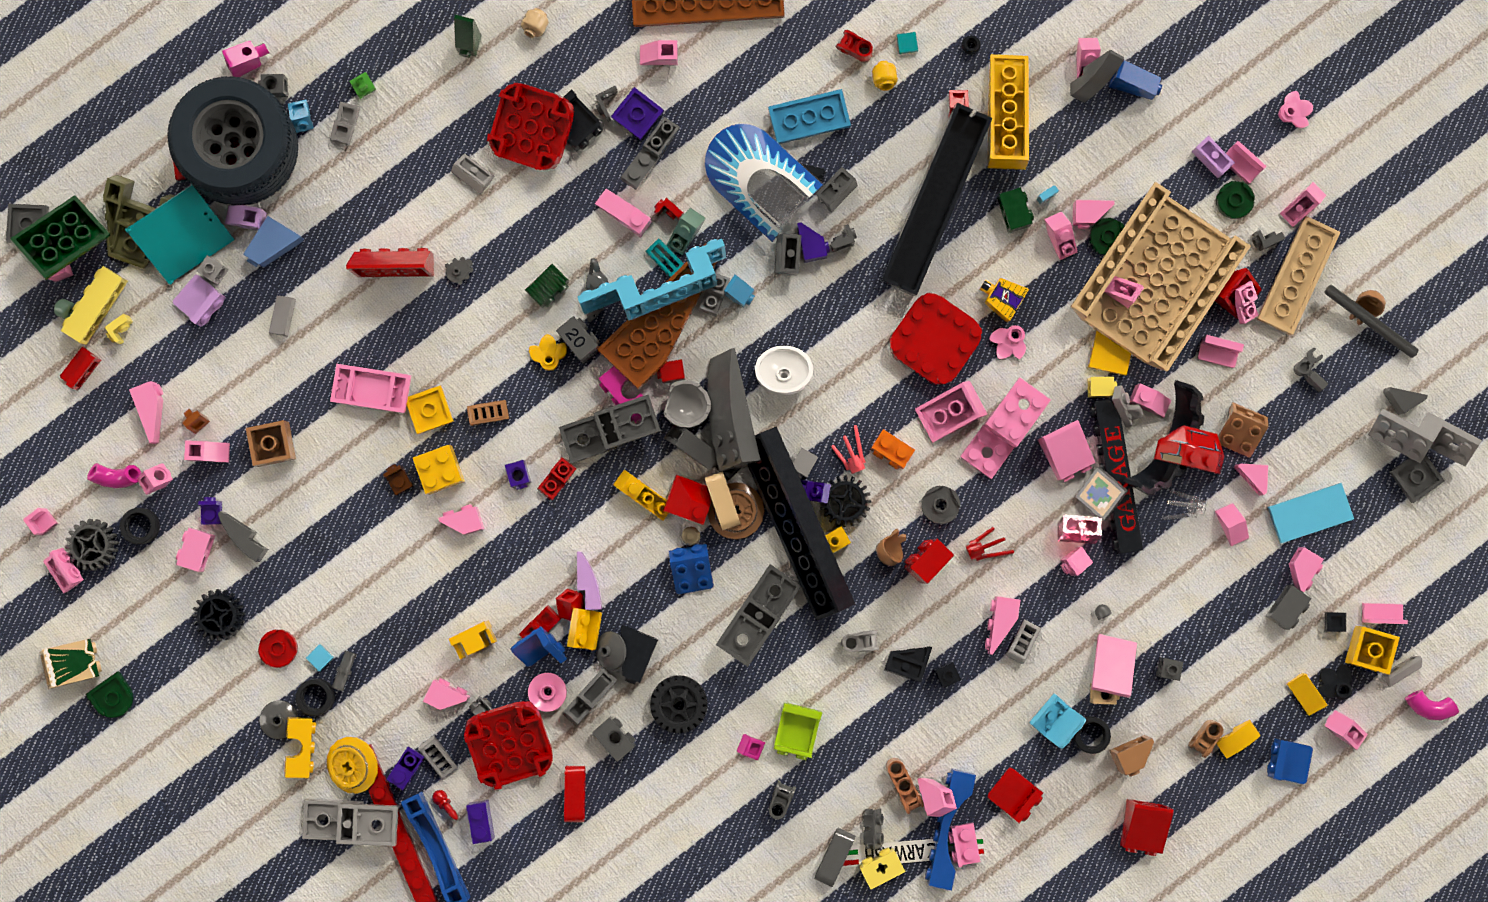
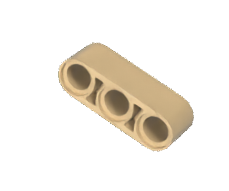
(722, 501)

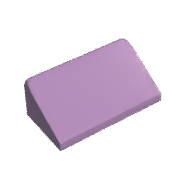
(1213, 157)

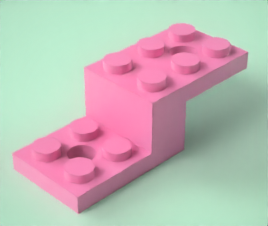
(1005, 428)

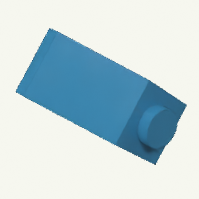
(739, 291)

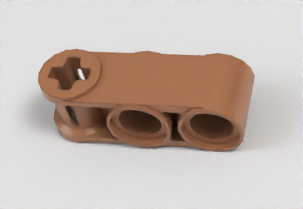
(909, 797)

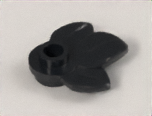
(1333, 680)

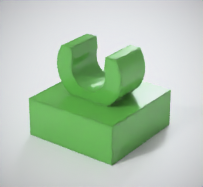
(362, 85)

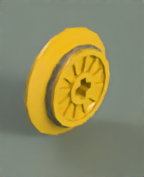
(360, 758)

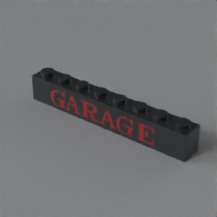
(1114, 461)

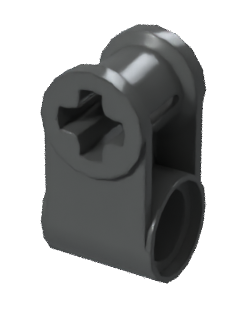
(781, 798)

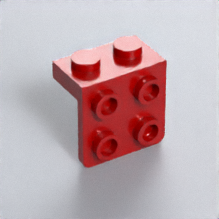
(1015, 795)

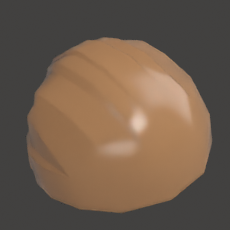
(1372, 302)
(890, 550)

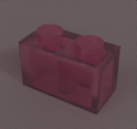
(1079, 529)

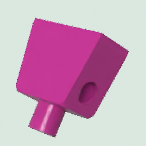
(244, 57)

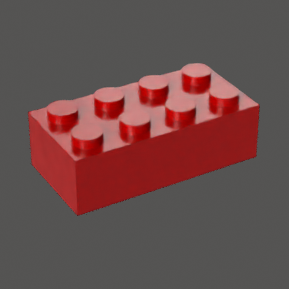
(928, 561)

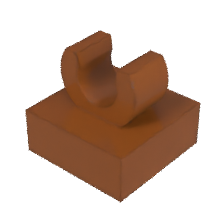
(195, 420)

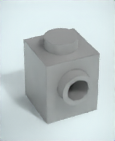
(803, 462)

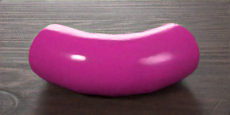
(114, 477)
(1431, 709)

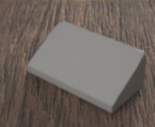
(472, 173)
(282, 315)
(1403, 670)

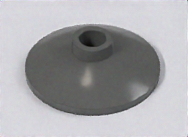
(611, 650)
(276, 709)

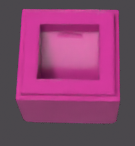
(750, 747)

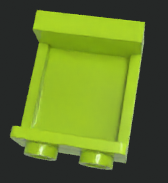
(797, 731)

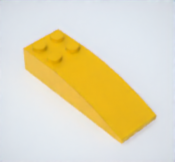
(1009, 112)

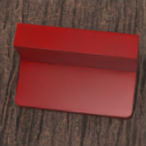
(80, 368)

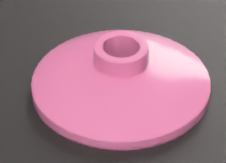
(537, 694)

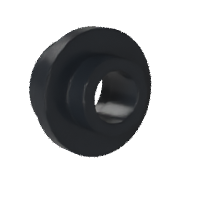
(971, 39)

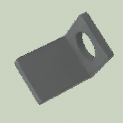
(601, 96)

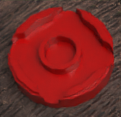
(278, 648)

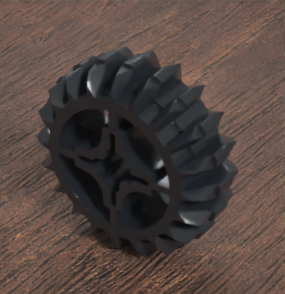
(861, 506)
(222, 620)

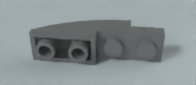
(650, 153)

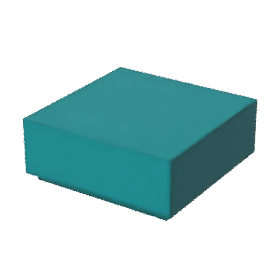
(907, 43)

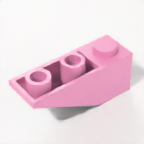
(1003, 618)

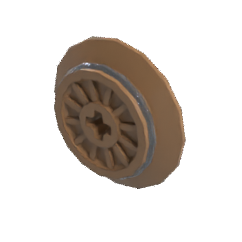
(751, 512)

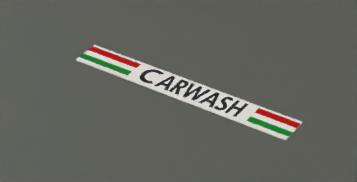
(906, 851)

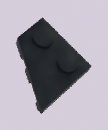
(908, 663)

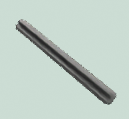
(1371, 321)

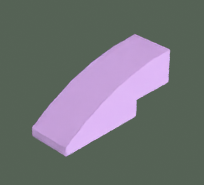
(587, 581)

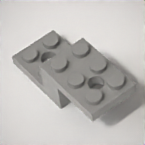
(1431, 433)
(350, 822)

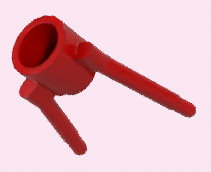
(976, 549)

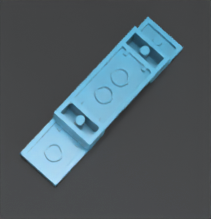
(636, 305)

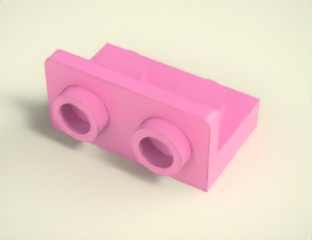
(964, 844)

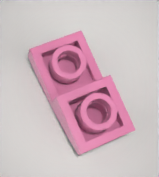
(1244, 302)

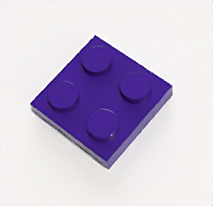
(637, 113)

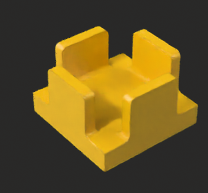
(473, 639)

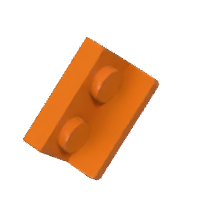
(892, 449)

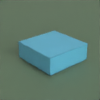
(1044, 196)
(319, 657)

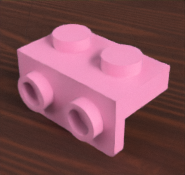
(63, 570)

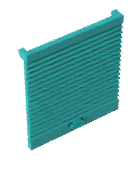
(180, 234)

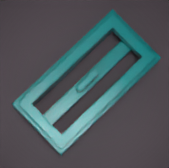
(659, 263)

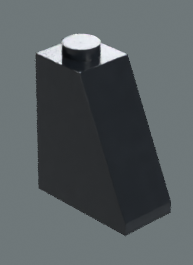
(638, 653)

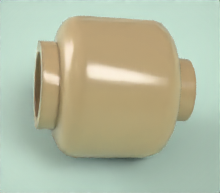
(534, 23)

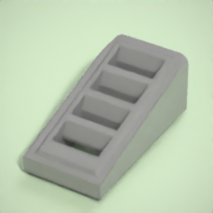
(1016, 656)
(429, 742)

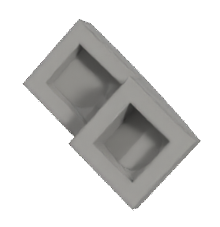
(345, 123)

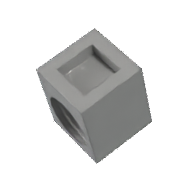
(212, 270)

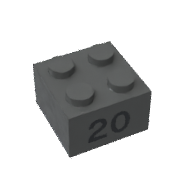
(579, 341)

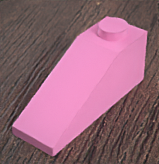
(624, 212)
(149, 407)

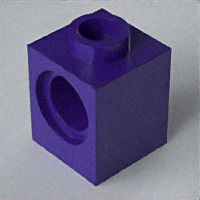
(511, 468)

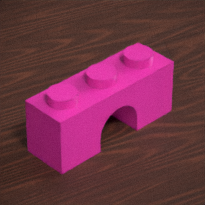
(613, 382)

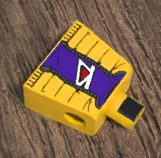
(1004, 297)

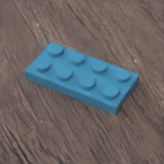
(809, 116)

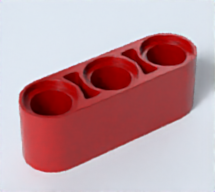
(574, 794)

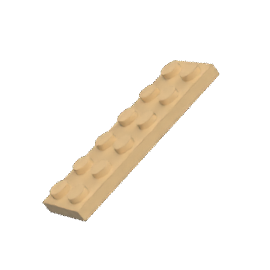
(1298, 275)

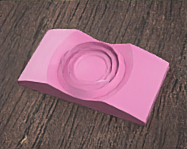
(370, 388)

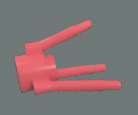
(855, 463)

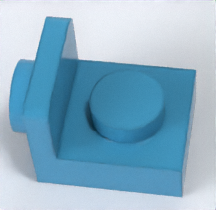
(300, 115)

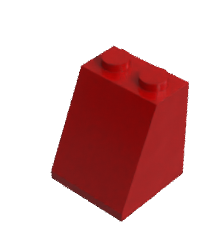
(1146, 827)

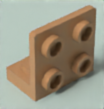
(1243, 430)

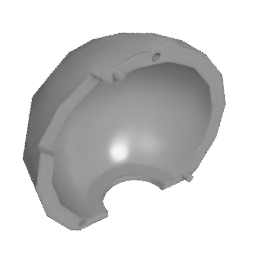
(687, 404)

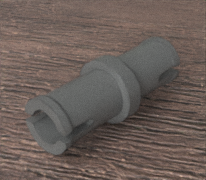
(344, 670)

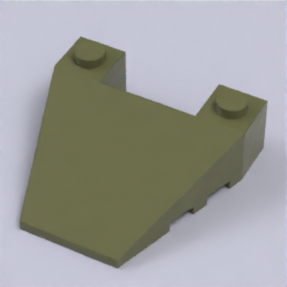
(120, 214)

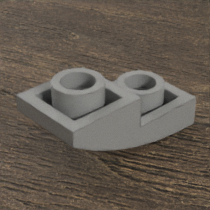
(714, 296)

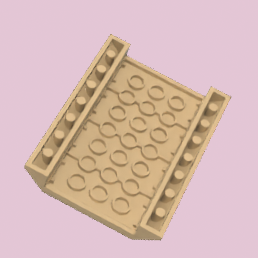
(1182, 273)

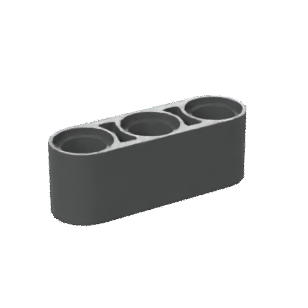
(834, 857)

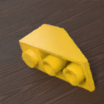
(641, 494)

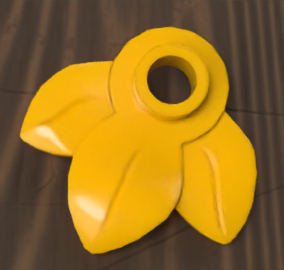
(548, 349)

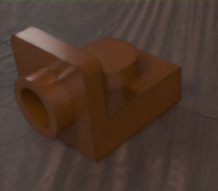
(397, 479)

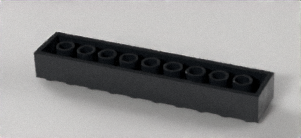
(798, 527)

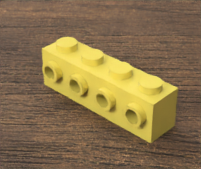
(94, 305)

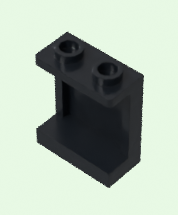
(584, 123)

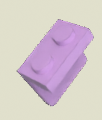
(199, 300)

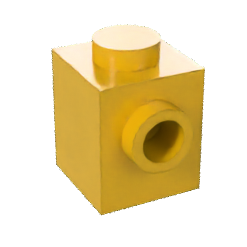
(837, 539)

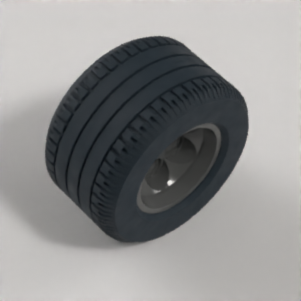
(216, 106)

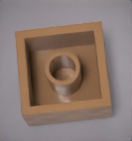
(270, 443)

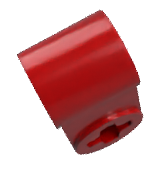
(854, 45)

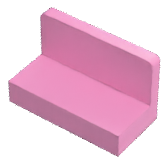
(1246, 164)
(1219, 351)
(1383, 613)

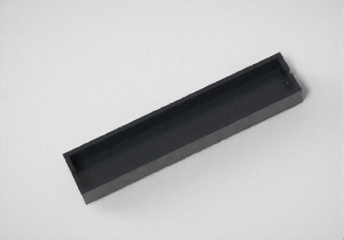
(935, 199)

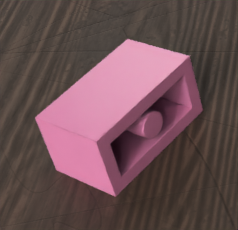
(195, 549)

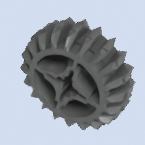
(82, 557)

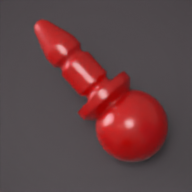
(440, 798)

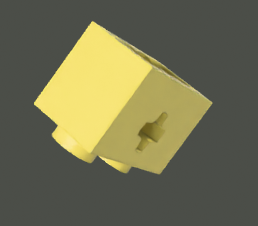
(877, 877)

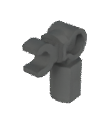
(1304, 367)

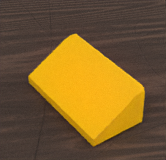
(1306, 694)

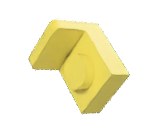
(120, 325)

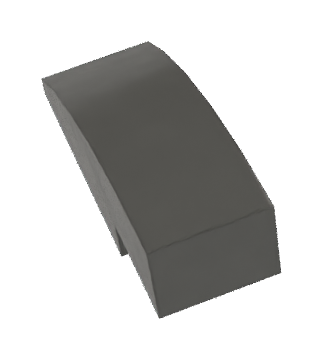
(1095, 76)
(242, 537)
(589, 696)

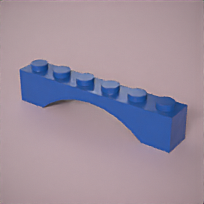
(424, 823)
(941, 872)

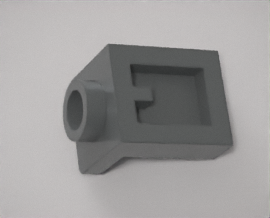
(1269, 240)
(841, 242)

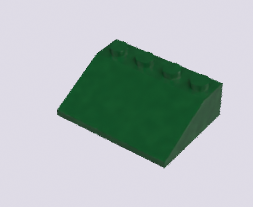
(59, 237)

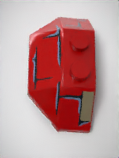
(1191, 449)

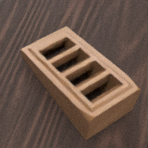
(470, 409)

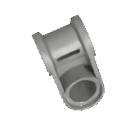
(861, 641)

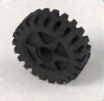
(675, 719)

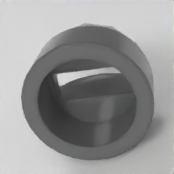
(1102, 611)

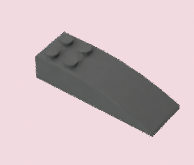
(729, 414)

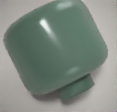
(63, 308)

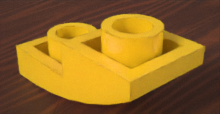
(1239, 739)

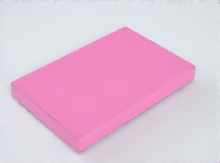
(1114, 666)

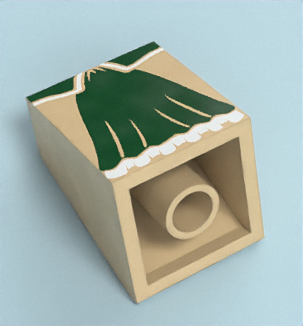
(70, 663)

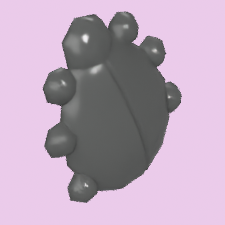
(458, 270)

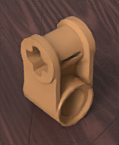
(1206, 739)

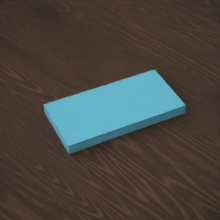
(1310, 513)

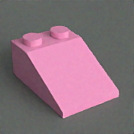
(951, 411)

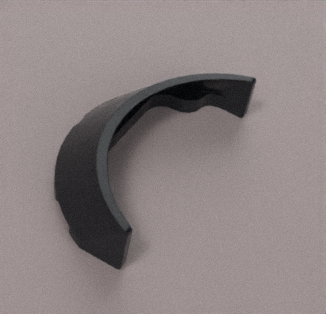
(1187, 412)

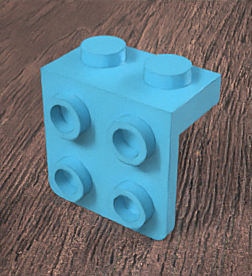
(1057, 721)

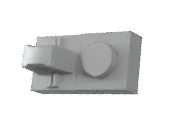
(1122, 403)

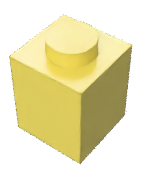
(1101, 387)

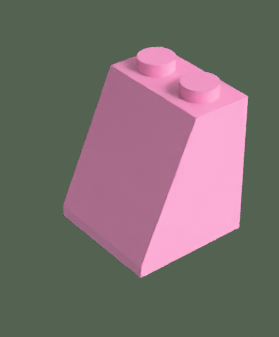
(1067, 451)

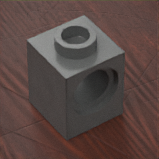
(281, 80)
(1169, 668)

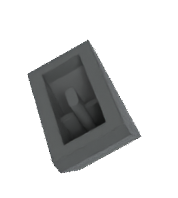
(1403, 400)

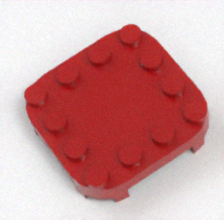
(531, 126)
(935, 339)
(508, 744)

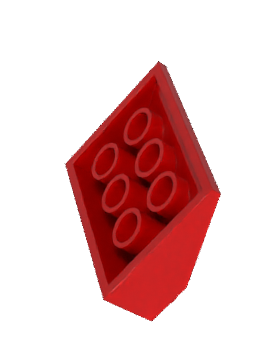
(392, 263)

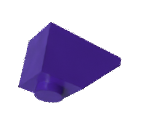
(812, 244)

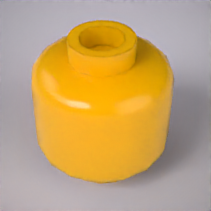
(884, 75)

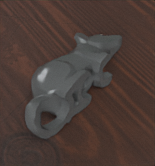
(594, 280)

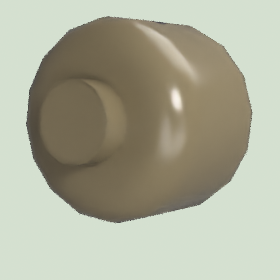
(690, 536)

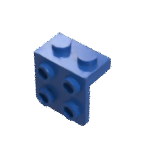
(691, 569)
(537, 646)
(1289, 761)

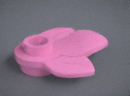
(1297, 108)
(1007, 344)

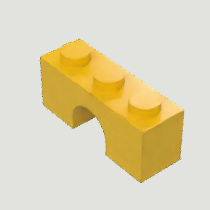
(300, 764)

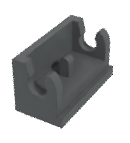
(837, 189)

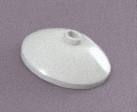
(784, 362)

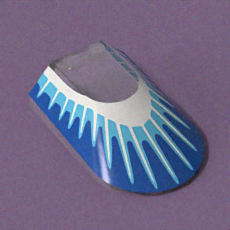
(758, 177)

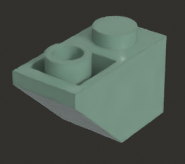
(686, 231)

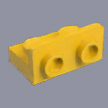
(584, 629)

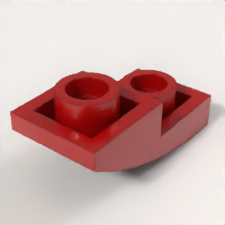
(556, 479)

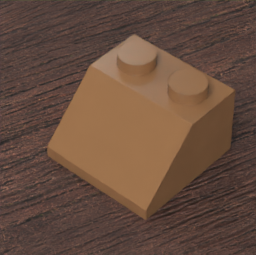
(1132, 755)

